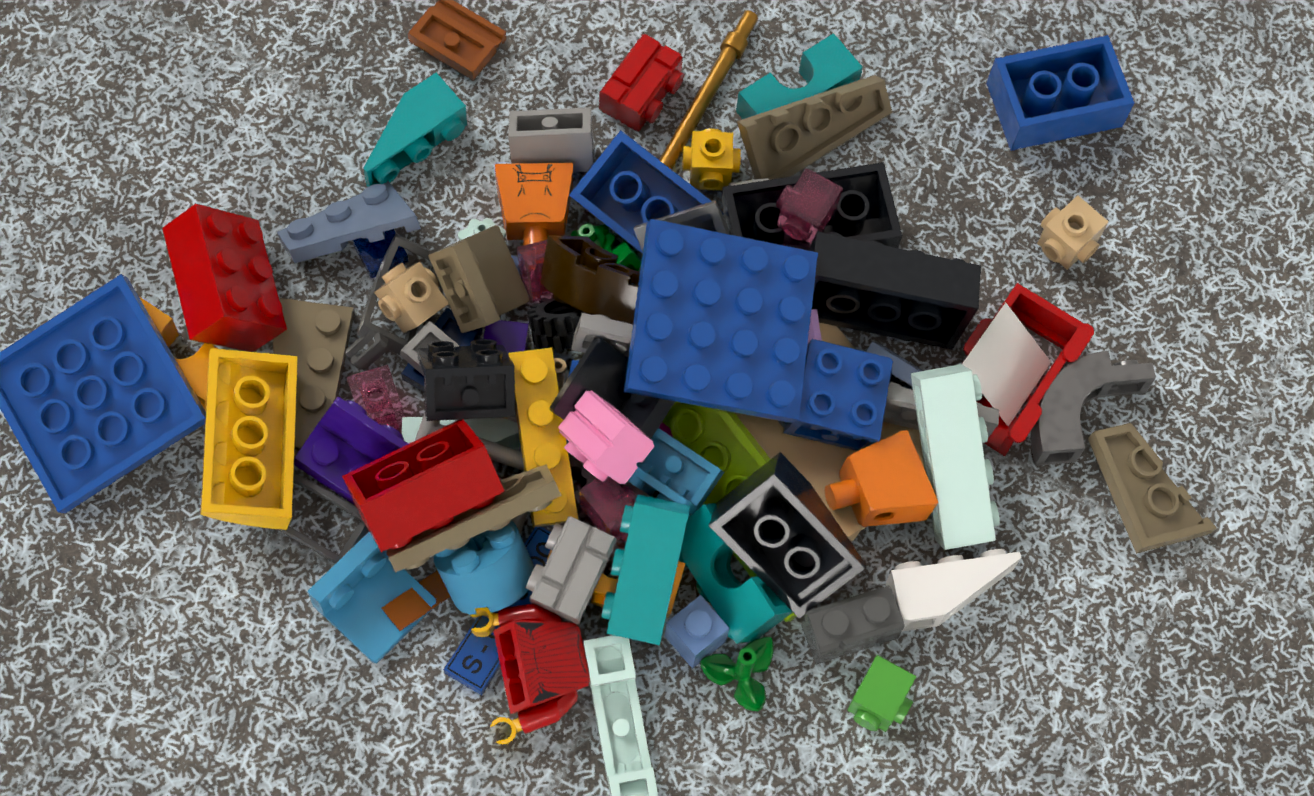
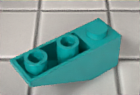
(419, 123)

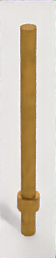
(732, 48)

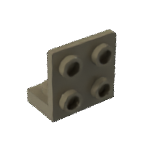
(479, 279)

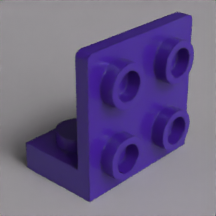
(344, 443)

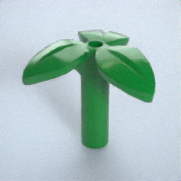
(751, 659)

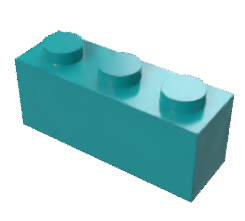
(645, 569)

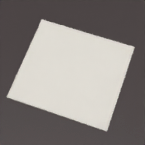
(1007, 363)

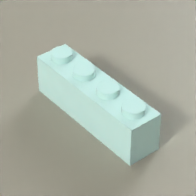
(954, 455)

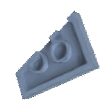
(362, 216)

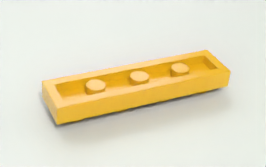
(539, 431)

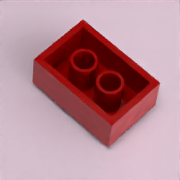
(224, 278)
(423, 485)

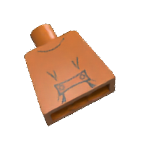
(534, 199)

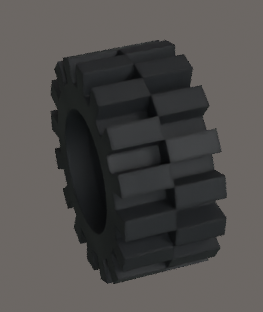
(553, 324)

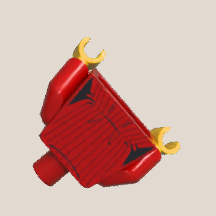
(539, 664)

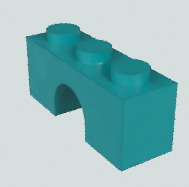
(822, 67)
(745, 608)

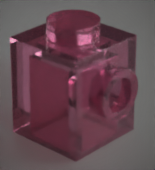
(807, 205)
(377, 395)

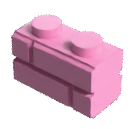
(604, 439)

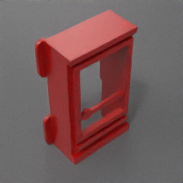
(1055, 327)

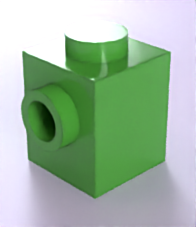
(882, 696)

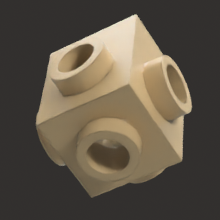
(1071, 233)
(410, 295)

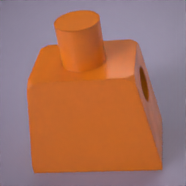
(884, 484)

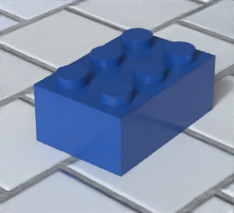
(1059, 92)
(631, 188)

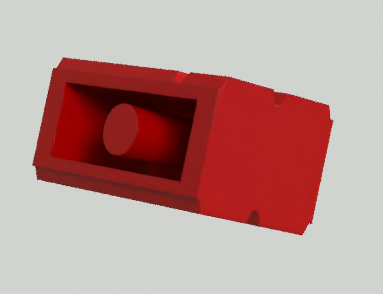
(641, 83)

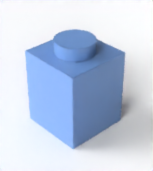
(696, 631)

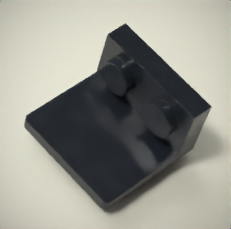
(604, 372)
(467, 380)

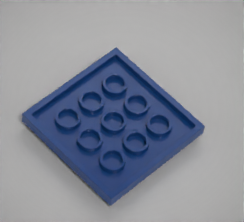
(721, 321)
(95, 394)

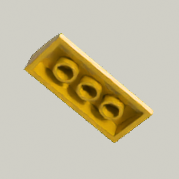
(249, 438)

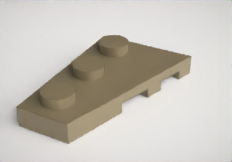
(1145, 496)

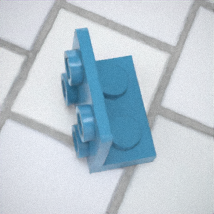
(355, 593)

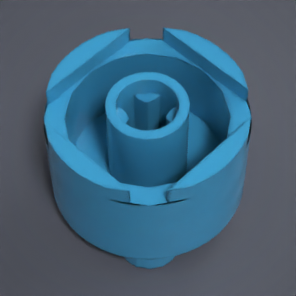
(486, 570)

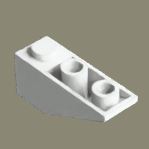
(938, 591)

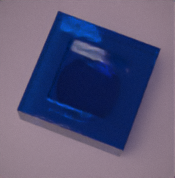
(374, 252)

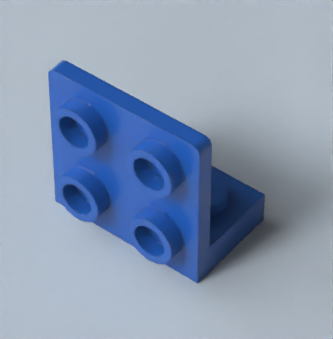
(842, 396)

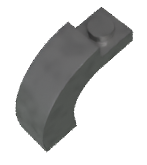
(1058, 432)

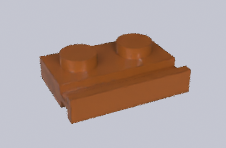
(457, 37)

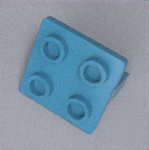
(676, 473)

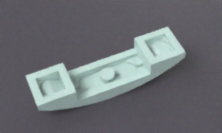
(619, 717)

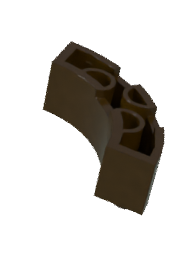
(589, 278)

